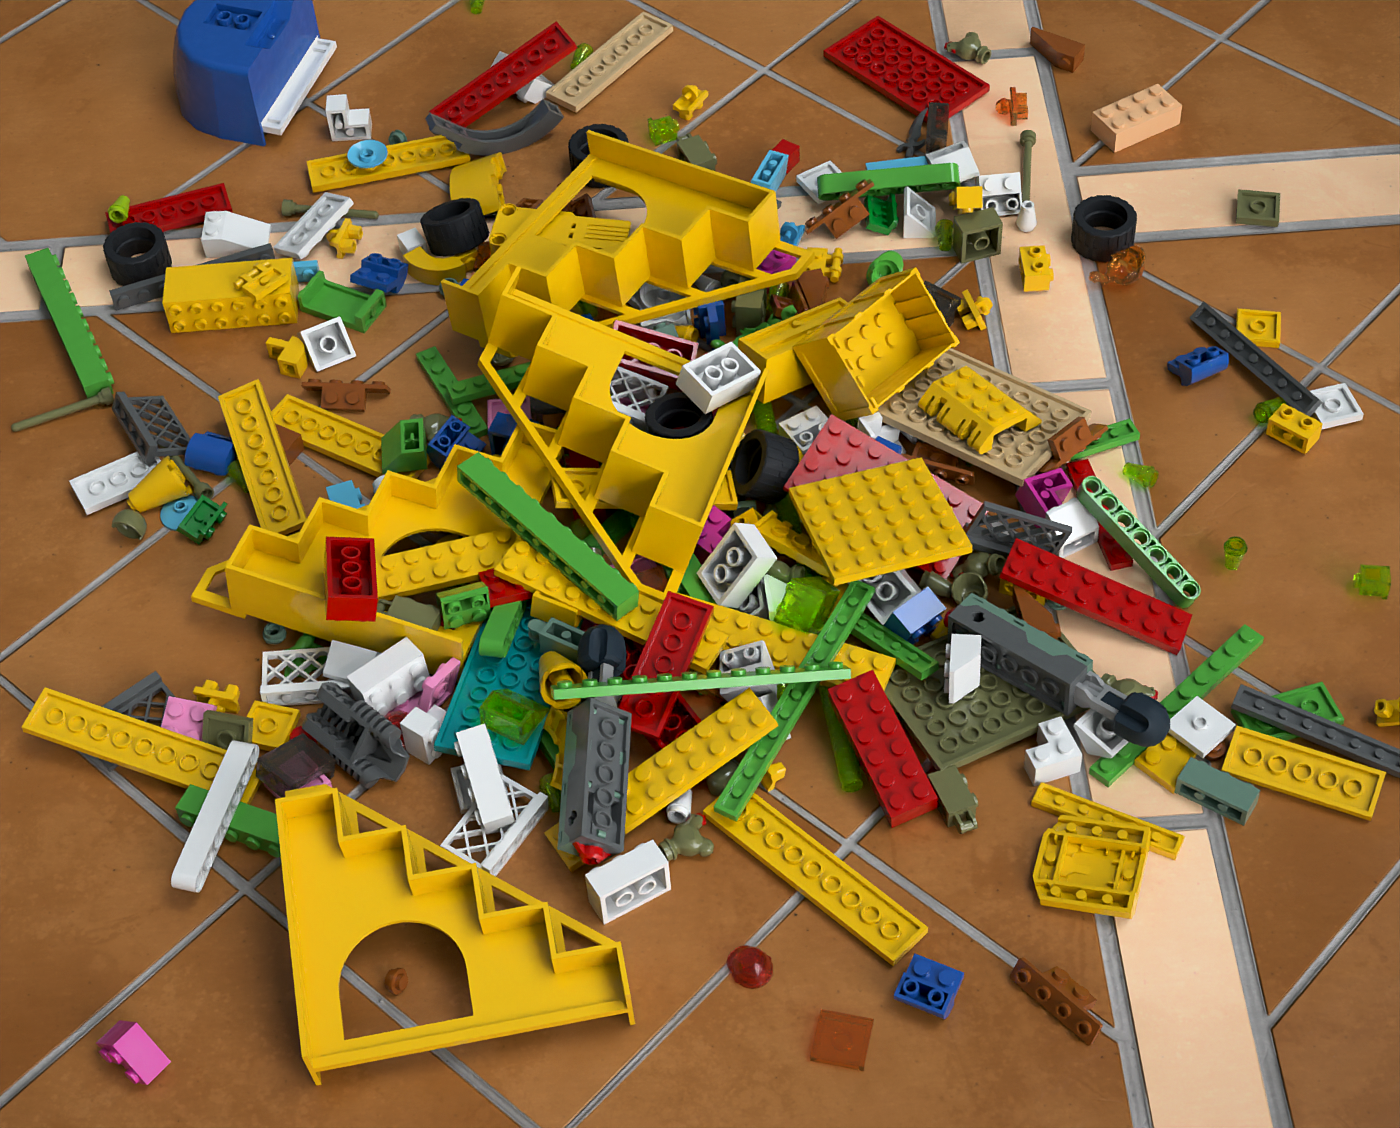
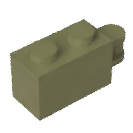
(695, 151)
(411, 611)
(954, 799)

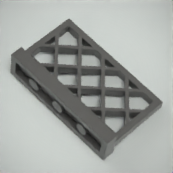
(139, 429)
(995, 542)
(138, 696)

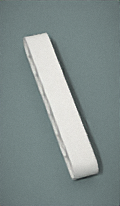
(215, 817)

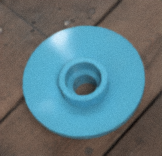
(367, 154)
(175, 511)

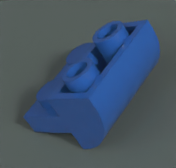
(381, 273)
(710, 321)
(1199, 364)
(452, 433)
(210, 453)
(929, 986)

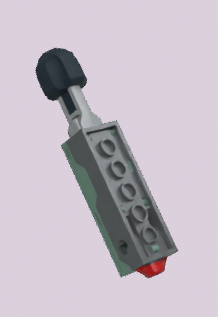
(1054, 671)
(596, 757)

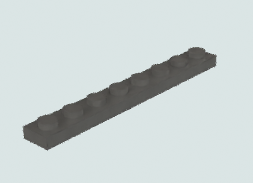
(154, 287)
(1255, 360)
(1318, 730)

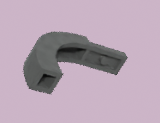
(505, 139)

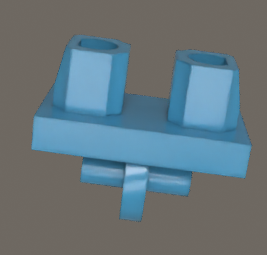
(791, 234)

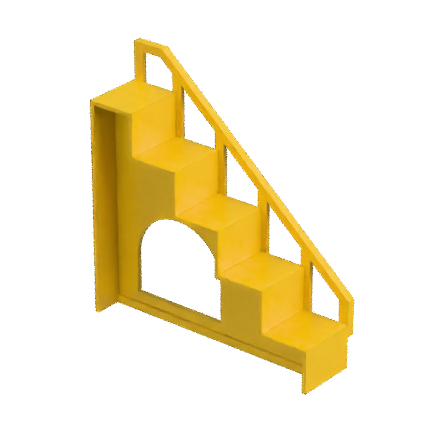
(689, 224)
(648, 475)
(285, 578)
(355, 882)

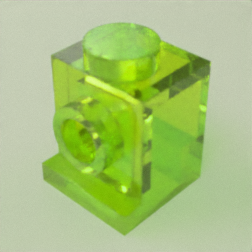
(663, 130)
(1373, 580)

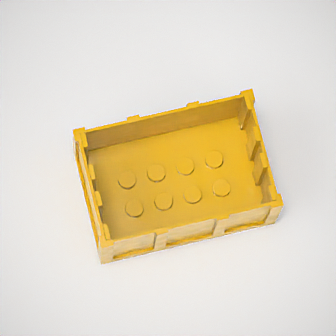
(875, 344)

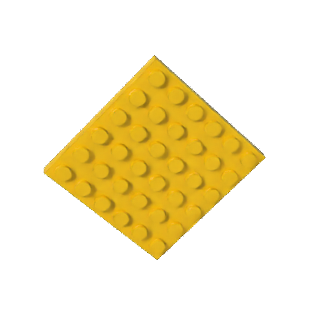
(879, 521)

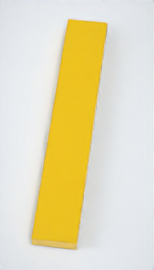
(1064, 803)

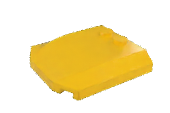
(1092, 866)

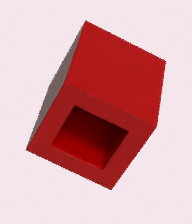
(790, 149)

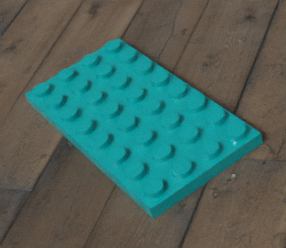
(483, 674)

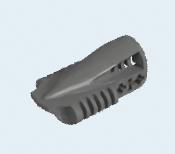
(369, 741)

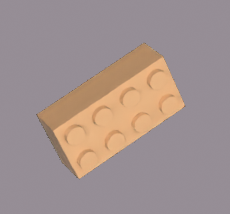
(1136, 118)

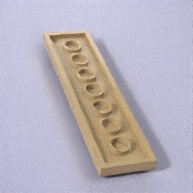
(609, 62)

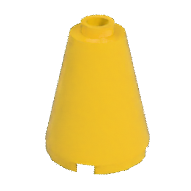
(159, 487)
(555, 668)

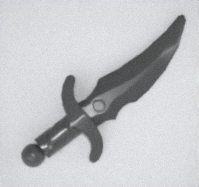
(914, 133)

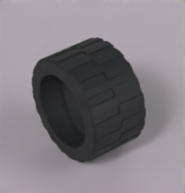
(579, 146)
(1103, 212)
(454, 227)
(133, 240)
(676, 411)
(764, 466)

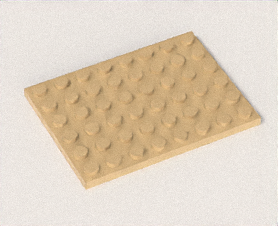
(1014, 452)

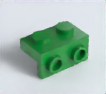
(882, 214)
(201, 518)

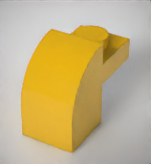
(290, 356)

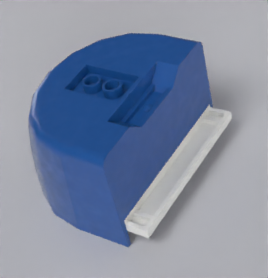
(246, 65)

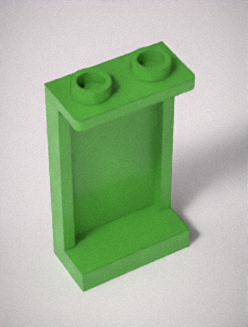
(333, 300)

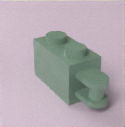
(556, 637)

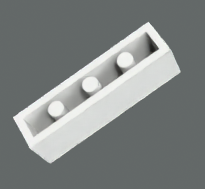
(485, 778)

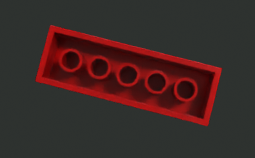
(882, 748)

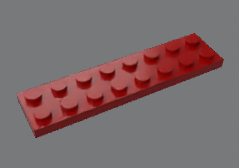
(506, 76)
(1096, 596)

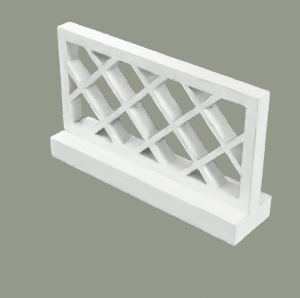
(633, 410)
(290, 693)
(510, 840)

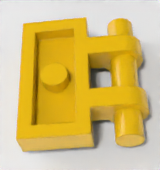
(822, 259)
(261, 280)

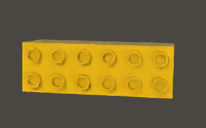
(207, 300)
(773, 350)

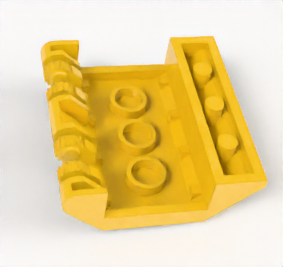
(974, 403)

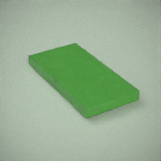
(1311, 698)

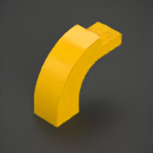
(433, 270)

